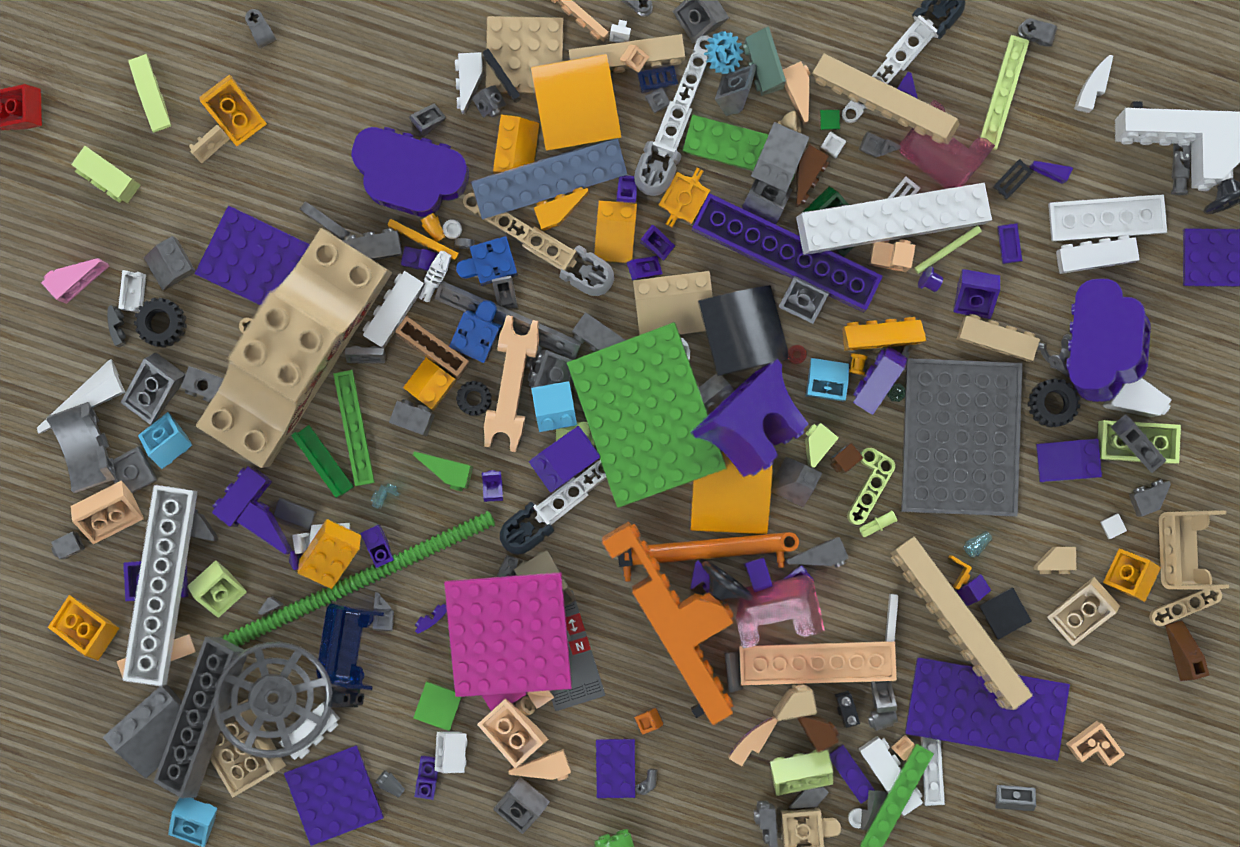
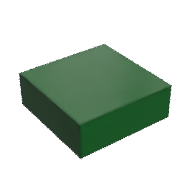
(829, 120)

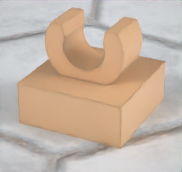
(903, 747)

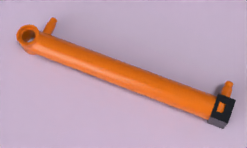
(712, 549)

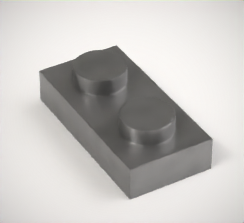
(365, 355)

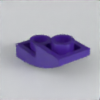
(427, 622)
(426, 778)

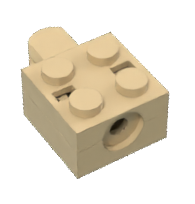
(807, 827)

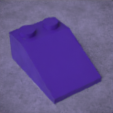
(564, 459)
(1069, 460)
(264, 525)

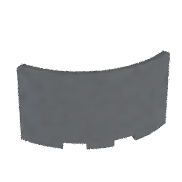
(83, 447)

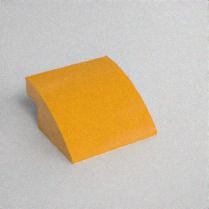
(576, 102)
(731, 501)

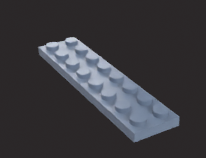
(549, 178)

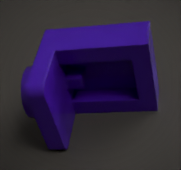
(492, 486)

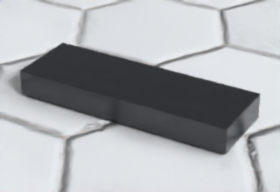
(507, 84)

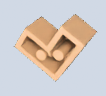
(892, 256)
(1097, 740)

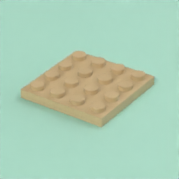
(522, 44)

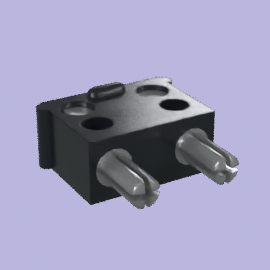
(847, 709)

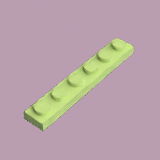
(1004, 89)

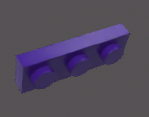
(851, 773)

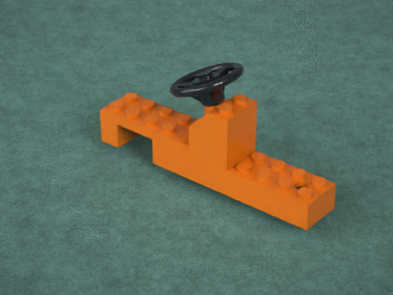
(685, 622)

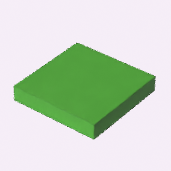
(437, 706)

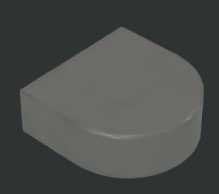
(463, 243)

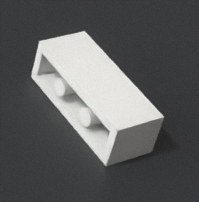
(301, 732)

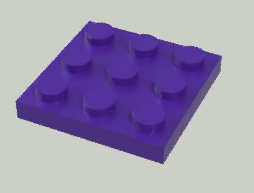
(1211, 257)

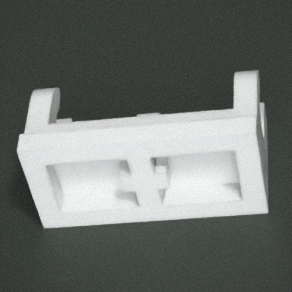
(132, 291)

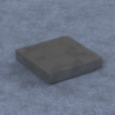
(133, 470)

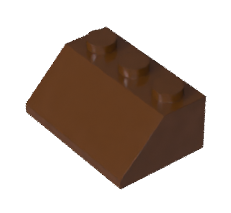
(819, 732)

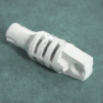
(435, 275)

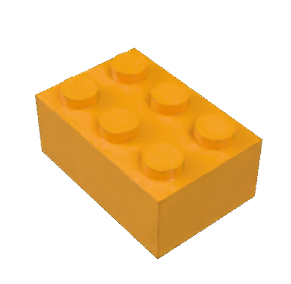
(329, 554)

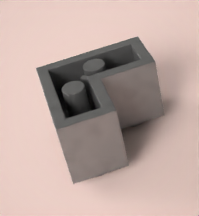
(412, 418)

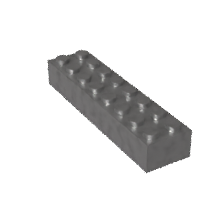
(196, 723)

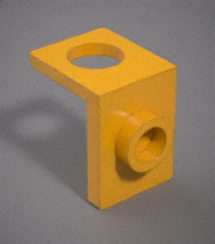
(964, 576)

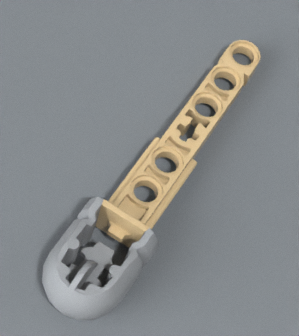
(562, 260)

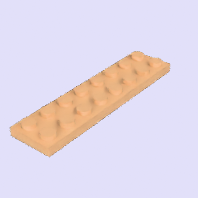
(818, 663)

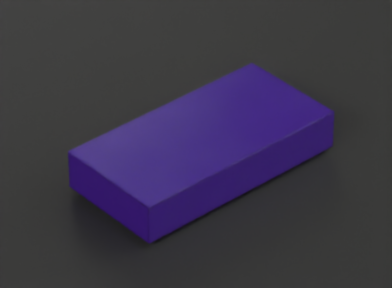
(1009, 243)

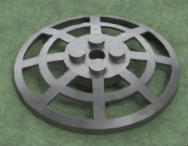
(276, 710)

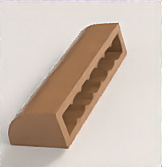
(432, 348)

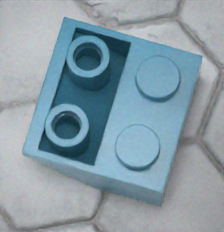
(827, 380)

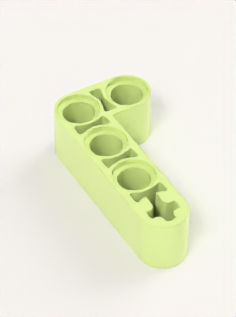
(867, 488)

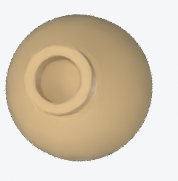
(791, 121)

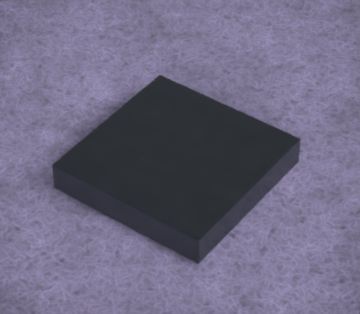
(1005, 613)

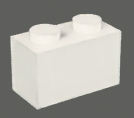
(450, 752)

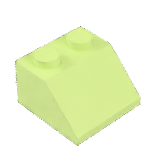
(818, 443)
(216, 589)

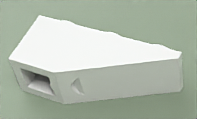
(470, 74)

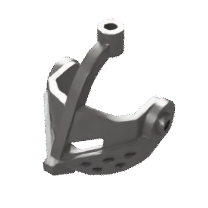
(1057, 361)

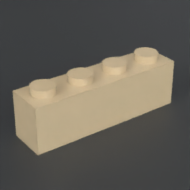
(998, 338)

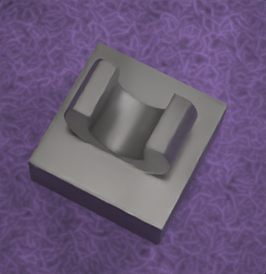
(657, 100)

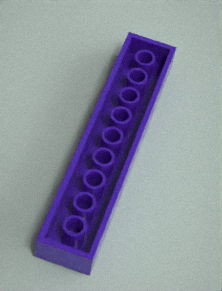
(784, 253)

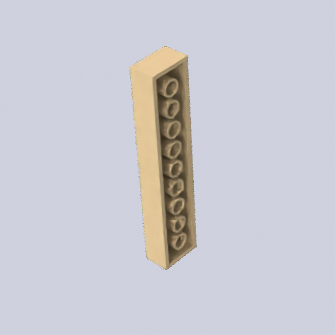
(961, 625)

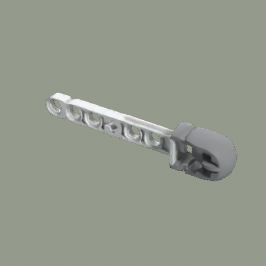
(666, 144)

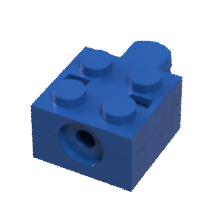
(487, 261)
(476, 331)

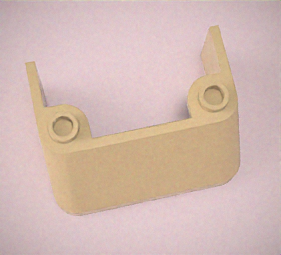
(1180, 550)

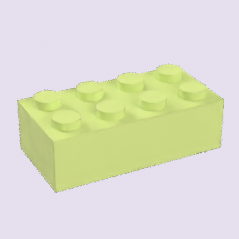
(1163, 436)

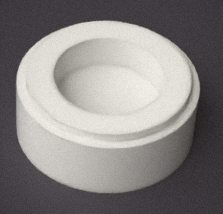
(452, 229)
(855, 817)

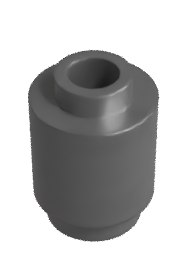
(882, 720)

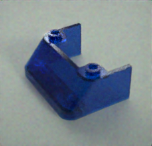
(341, 644)

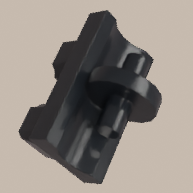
(346, 697)

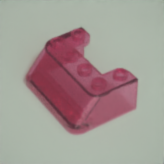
(947, 164)
(786, 600)

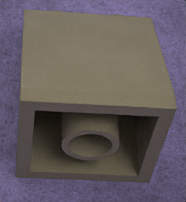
(543, 564)

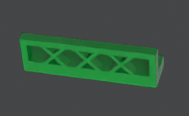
(322, 461)

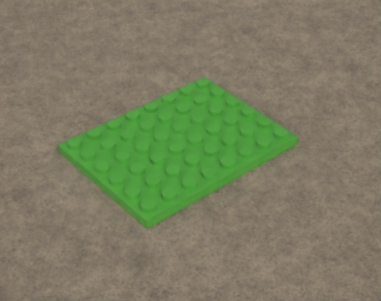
(642, 415)

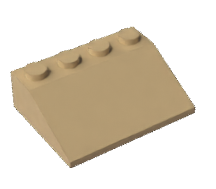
(672, 300)
(238, 768)

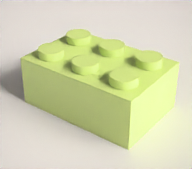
(105, 175)
(801, 772)

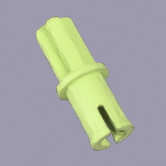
(878, 524)

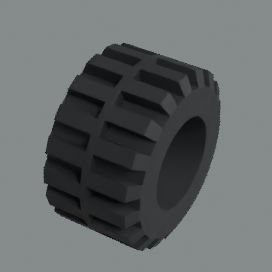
(145, 316)
(1069, 398)

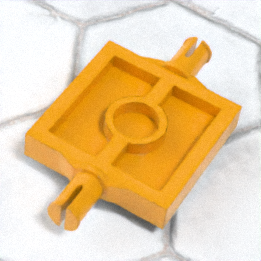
(684, 197)

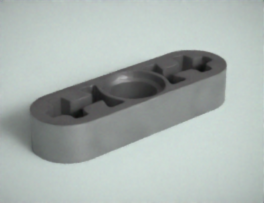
(324, 220)

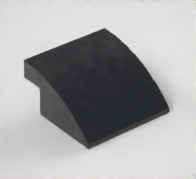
(743, 330)

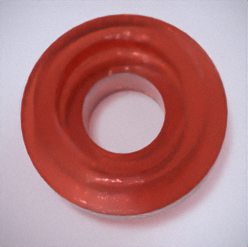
(803, 354)

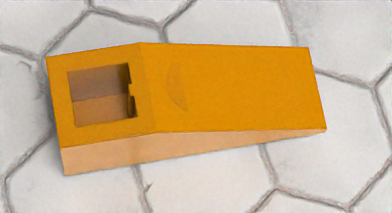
(555, 212)

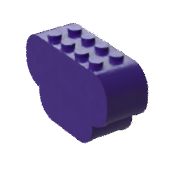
(408, 171)
(1107, 340)

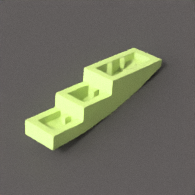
(149, 93)

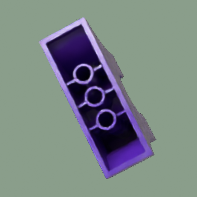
(754, 421)

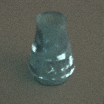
(977, 544)

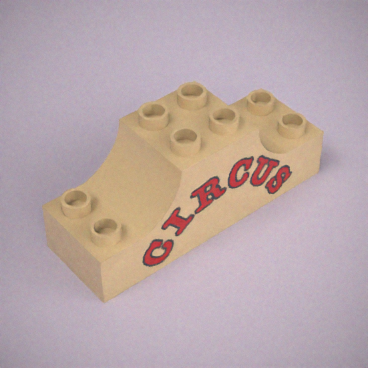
(292, 348)

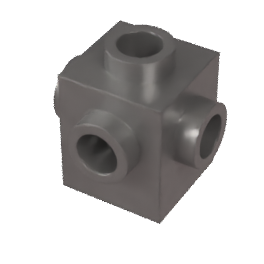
(489, 101)

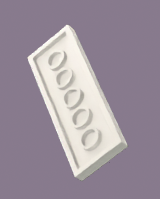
(1107, 218)

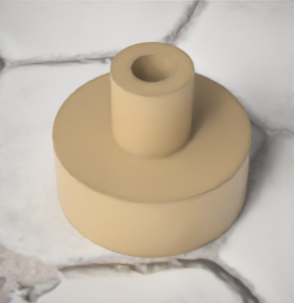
(525, 705)

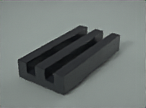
(1001, 191)

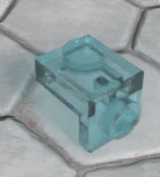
(379, 496)

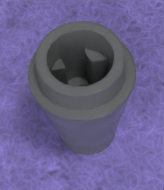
(390, 784)

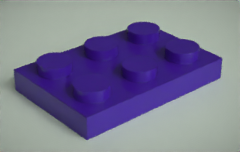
(615, 768)

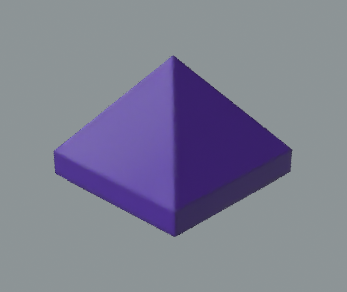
(294, 559)

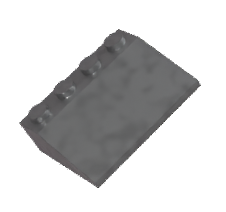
(146, 731)

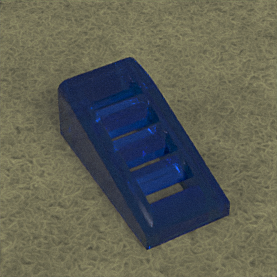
(648, 73)

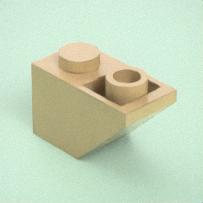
(1057, 559)

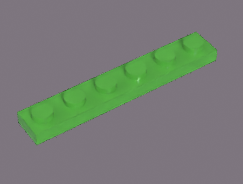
(354, 428)
(897, 797)

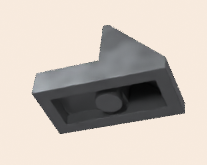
(883, 696)

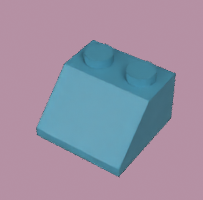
(554, 406)
(164, 440)
(192, 821)

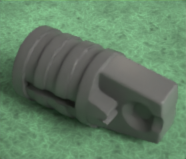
(507, 567)

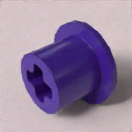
(930, 279)

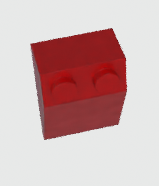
(20, 107)

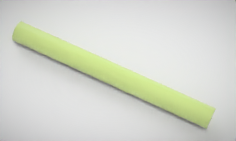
(948, 249)

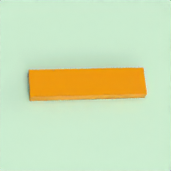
(421, 239)

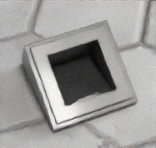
(269, 605)

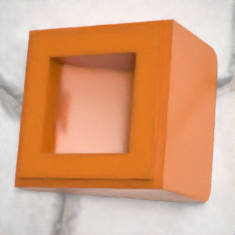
(649, 721)

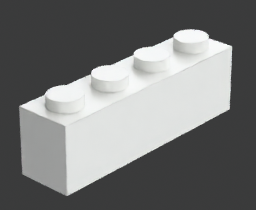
(1097, 255)
(393, 310)
(887, 769)

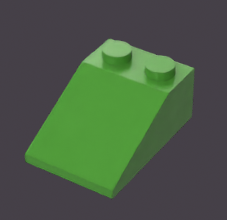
(450, 472)

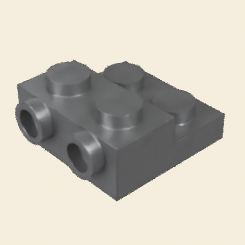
(549, 370)
(766, 819)

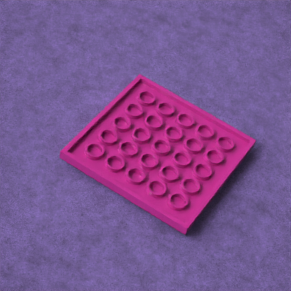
(508, 634)

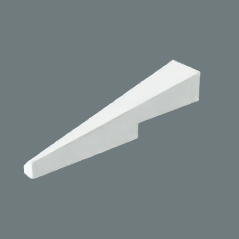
(96, 390)

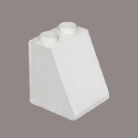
(1140, 399)

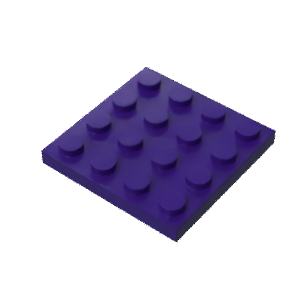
(333, 795)

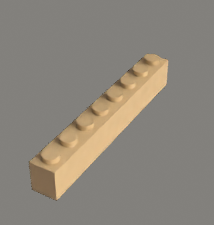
(886, 99)

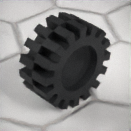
(462, 398)

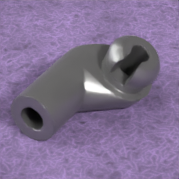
(648, 784)

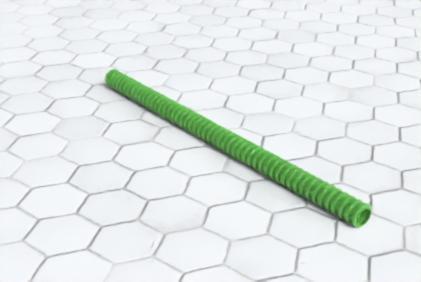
(360, 579)

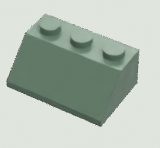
(764, 55)

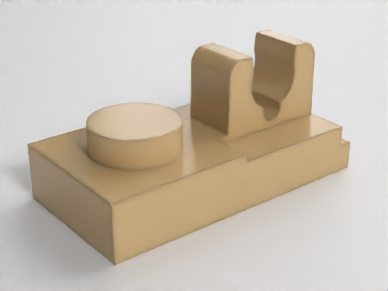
(209, 143)

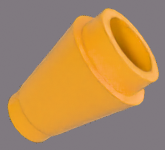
(433, 227)

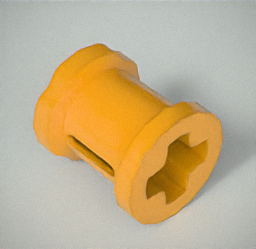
(857, 364)

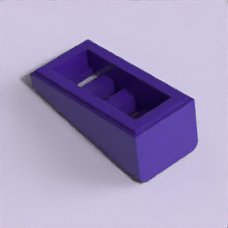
(1053, 171)

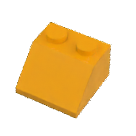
(429, 384)
(1132, 574)

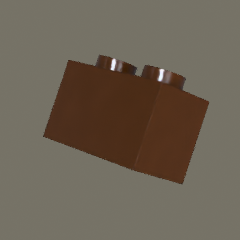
(845, 458)

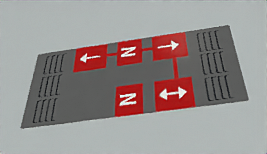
(584, 672)

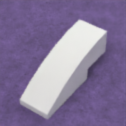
(1094, 86)

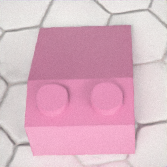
(71, 280)

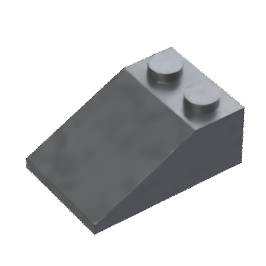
(780, 156)
(152, 387)

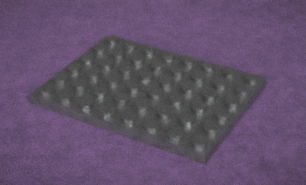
(961, 437)

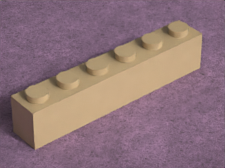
(660, 51)

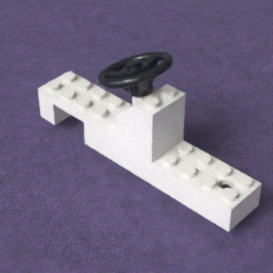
(1212, 138)

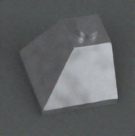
(735, 89)
(795, 481)

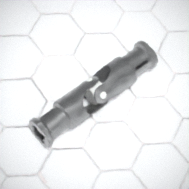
(1180, 172)

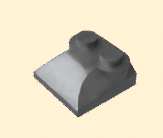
(803, 299)

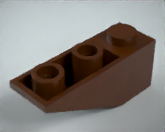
(808, 168)
(1186, 653)

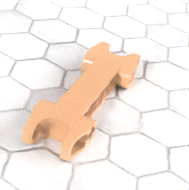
(505, 417)

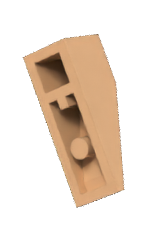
(798, 89)
(546, 767)

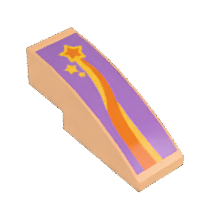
(753, 740)

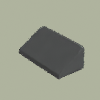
(294, 513)
(732, 662)
(1015, 798)

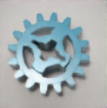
(721, 54)

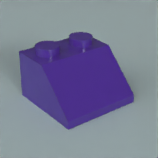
(976, 293)

